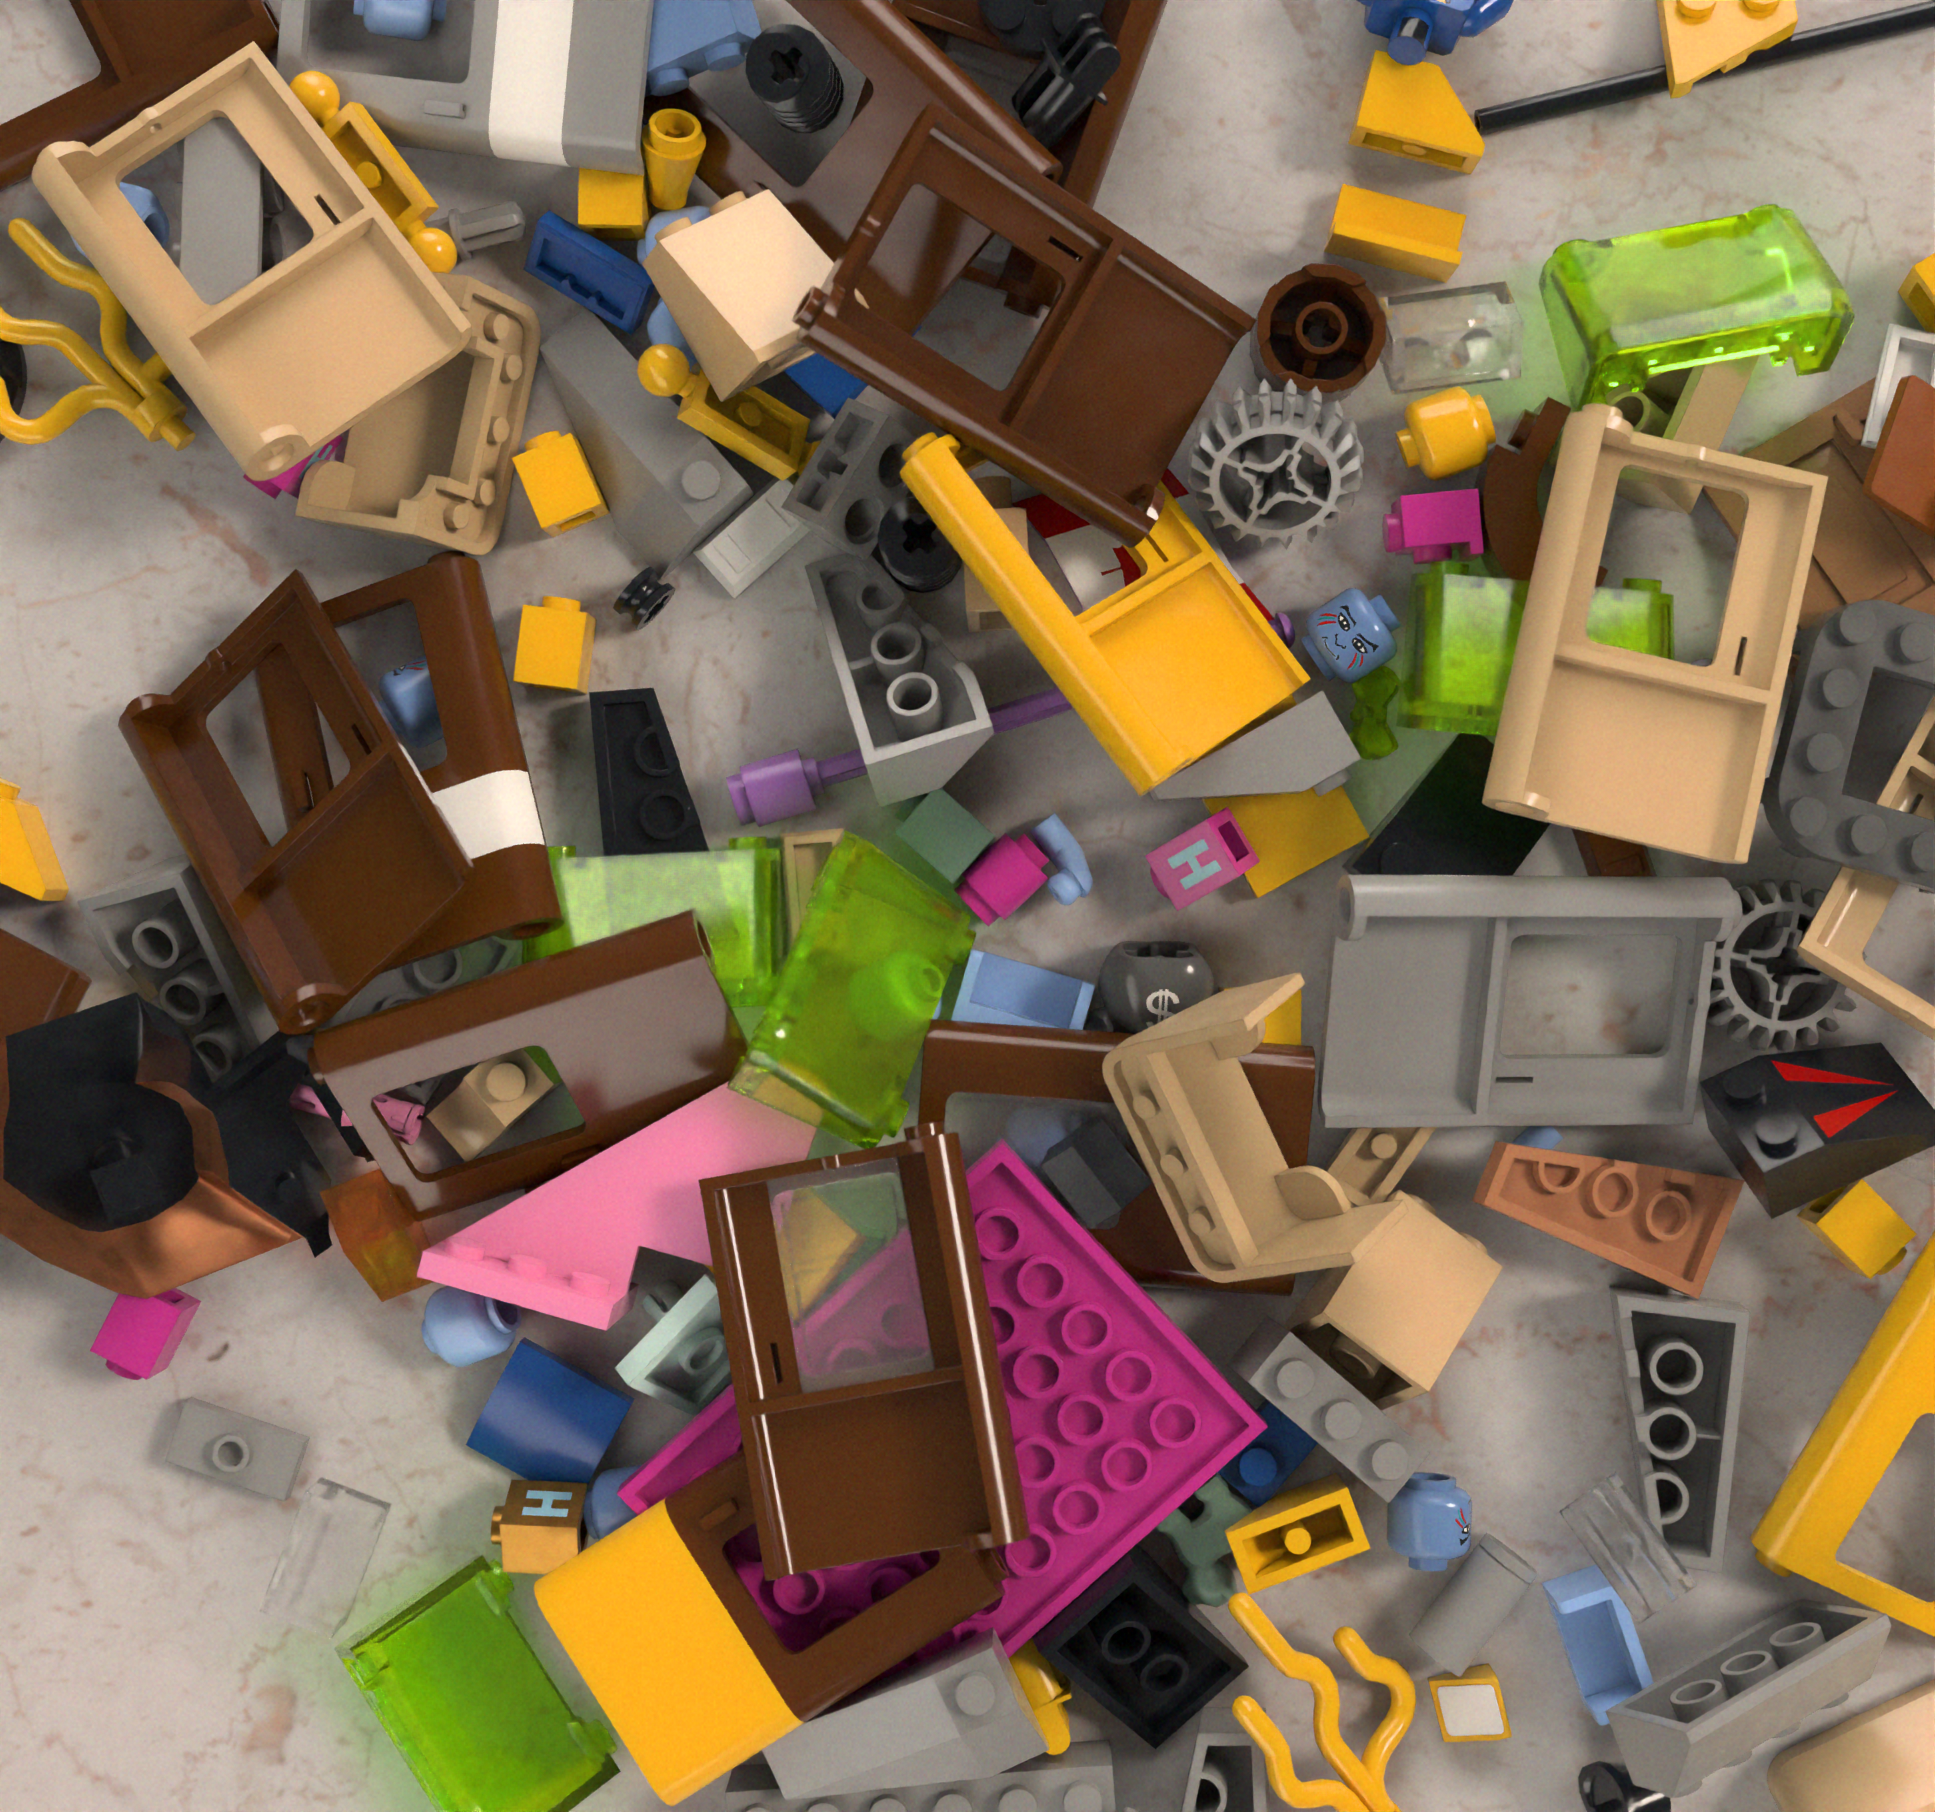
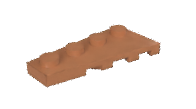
(1625, 1212)

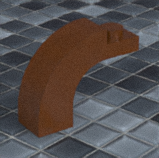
(1509, 493)

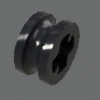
(644, 598)

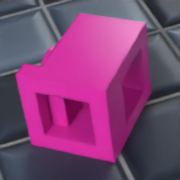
(1434, 526)

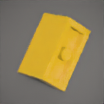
(1395, 233)

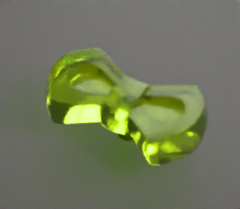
(1371, 731)

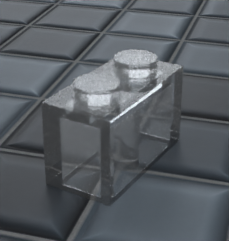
(1451, 338)

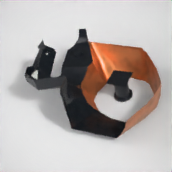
(120, 1121)

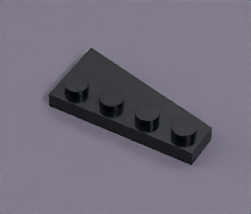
(640, 778)

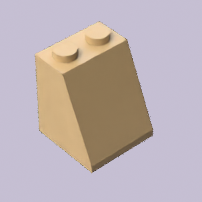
(738, 286)
(1399, 1308)

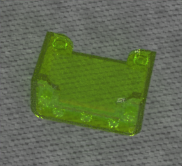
(1692, 301)
(1467, 634)
(732, 890)
(855, 996)
(475, 1701)

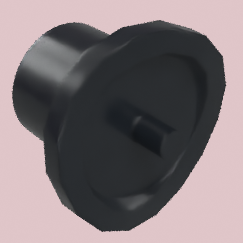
(1612, 1790)

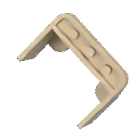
(1216, 1155)
(1865, 1763)

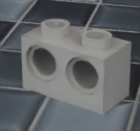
(852, 479)

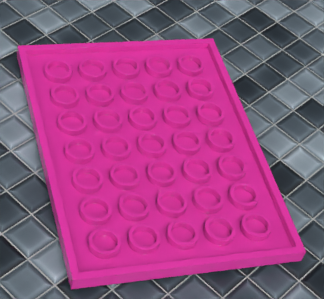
(1104, 1413)

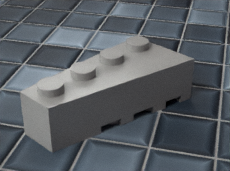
(225, 213)
(1683, 1410)

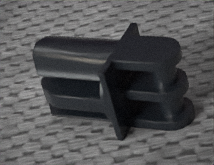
(1066, 79)

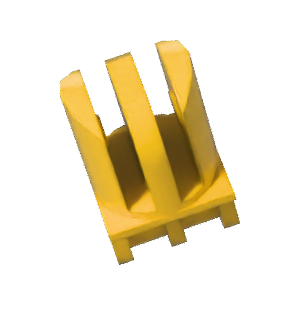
(1046, 1691)

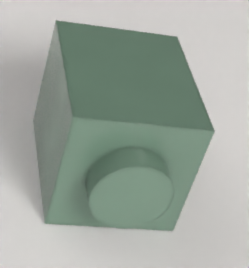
(942, 832)

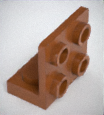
(1904, 458)

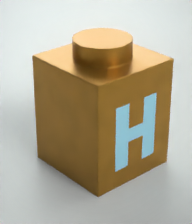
(540, 1525)

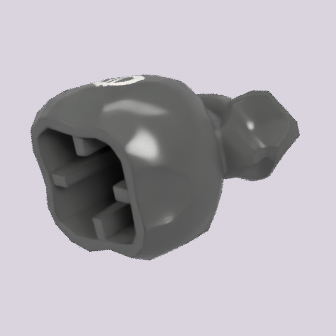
(1148, 984)

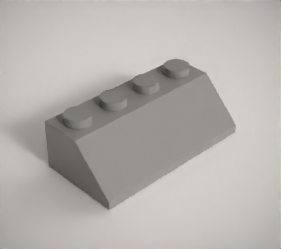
(1745, 1693)

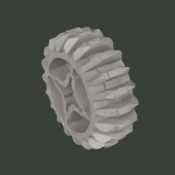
(1258, 437)
(1772, 988)

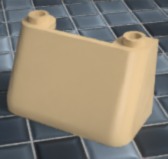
(441, 453)

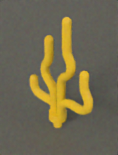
(128, 387)
(1363, 1779)

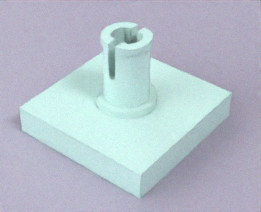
(685, 1352)

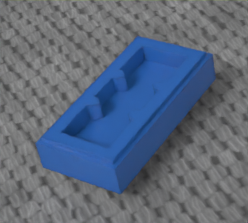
(589, 272)

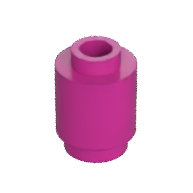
(1003, 878)

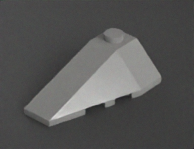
(654, 471)
(904, 689)
(183, 959)
(921, 1726)

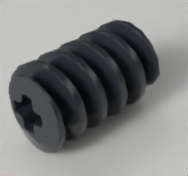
(792, 53)
(916, 569)

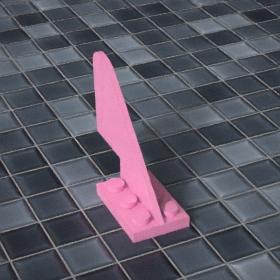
(580, 1234)

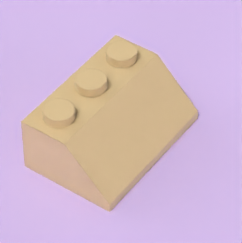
(1681, 406)

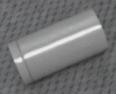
(1473, 1604)

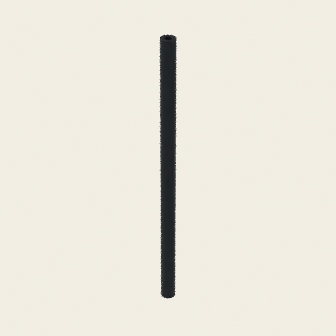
(1655, 80)

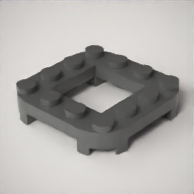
(1818, 738)

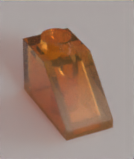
(377, 1233)

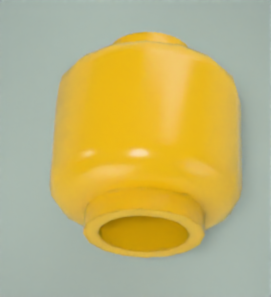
(1446, 433)

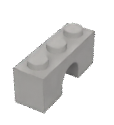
(1328, 1408)

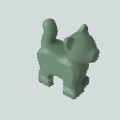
(1201, 1540)

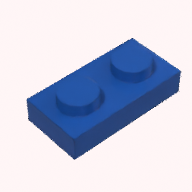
(1268, 1458)

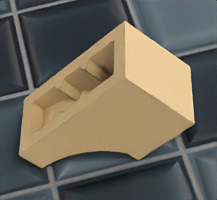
(494, 1099)

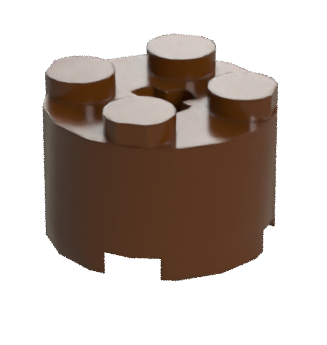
(1349, 319)

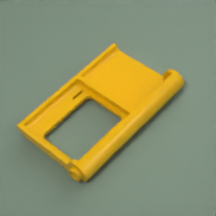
(1150, 668)
(1852, 1450)

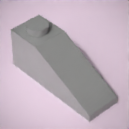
(1280, 757)

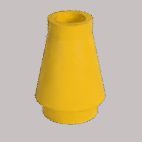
(671, 154)

